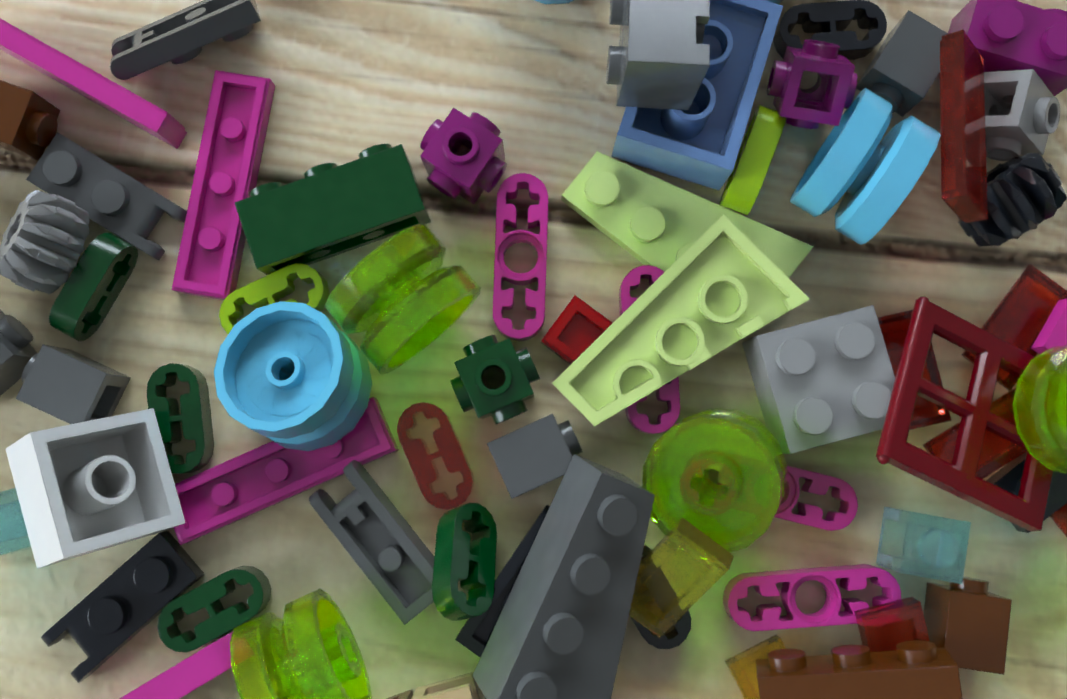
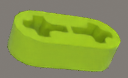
(753, 160)
(271, 289)

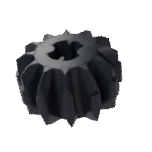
(1018, 199)

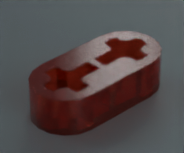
(423, 462)

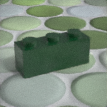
(332, 209)

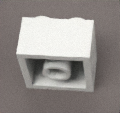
(93, 485)

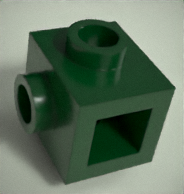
(510, 397)

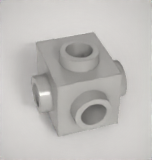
(1018, 114)

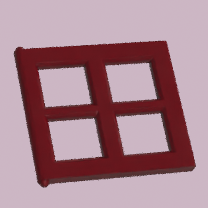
(960, 475)

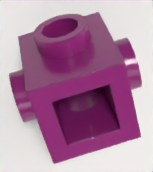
(823, 101)
(468, 173)

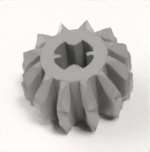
(43, 241)

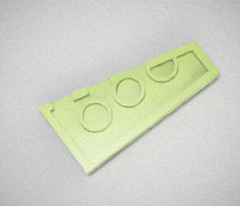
(660, 219)
(690, 313)

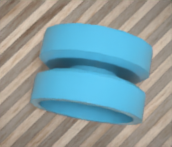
(869, 171)
(293, 376)

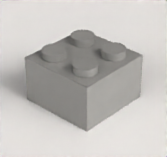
(822, 379)

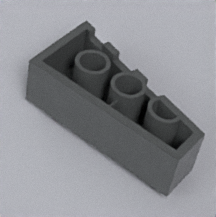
(658, 52)
(573, 592)

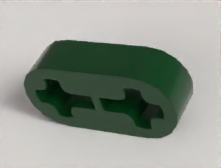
(93, 286)
(194, 415)
(465, 562)
(208, 597)

